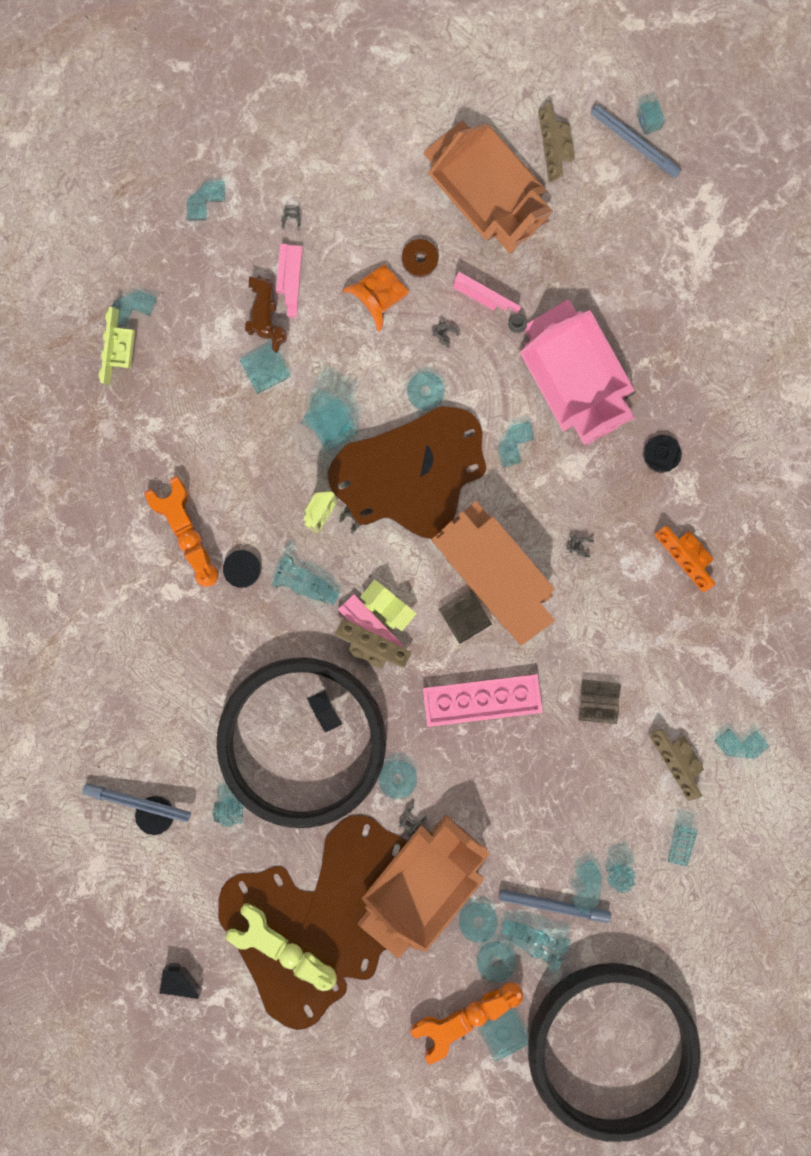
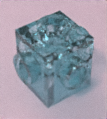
(228, 812)
(616, 872)

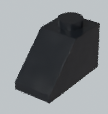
(324, 710)
(179, 982)

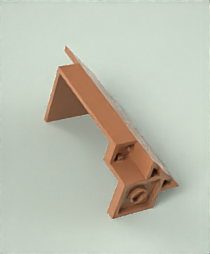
(488, 184)
(497, 572)
(423, 888)

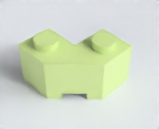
(388, 605)

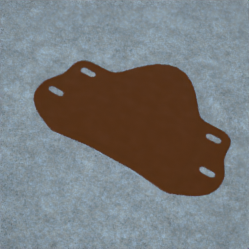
(388, 470)
(346, 874)
(285, 912)

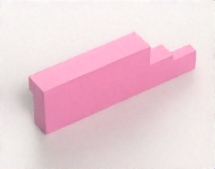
(289, 276)
(483, 294)
(358, 614)

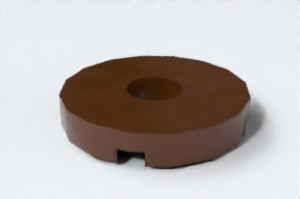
(422, 247)

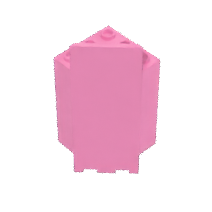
(577, 372)

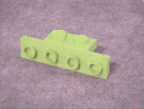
(117, 346)

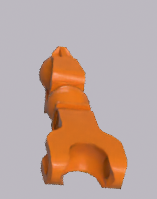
(188, 539)
(454, 1026)

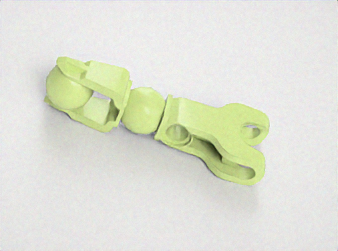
(276, 946)

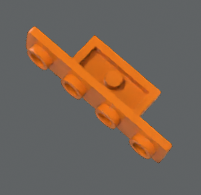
(689, 555)

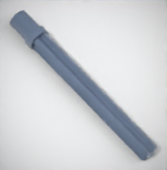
(637, 142)
(101, 792)
(552, 905)

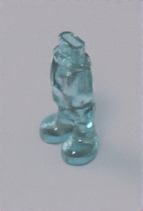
(308, 585)
(532, 940)

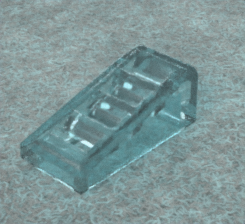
(675, 843)

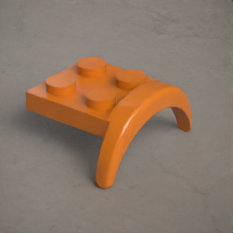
(378, 292)

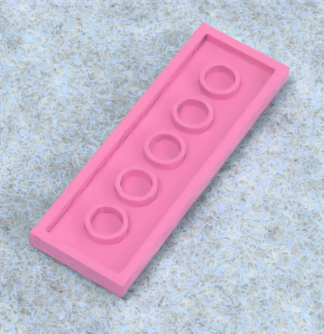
(482, 700)

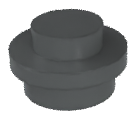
(517, 323)

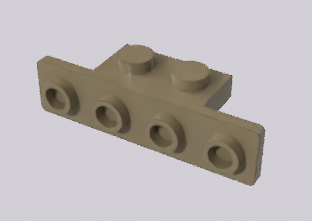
(556, 142)
(371, 646)
(680, 761)

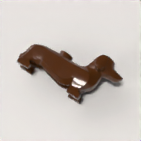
(262, 313)

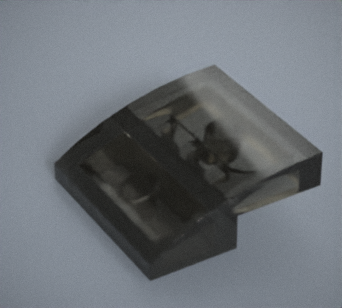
(465, 616)
(599, 701)

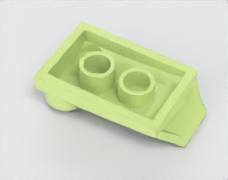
(319, 510)

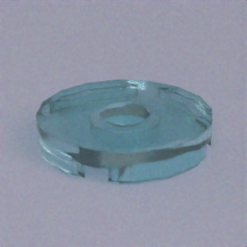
(425, 380)
(397, 791)
(473, 911)
(500, 972)

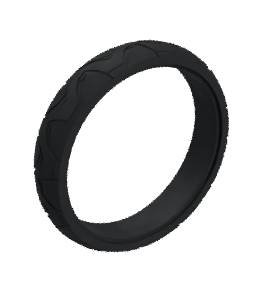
(247, 796)
(667, 1107)

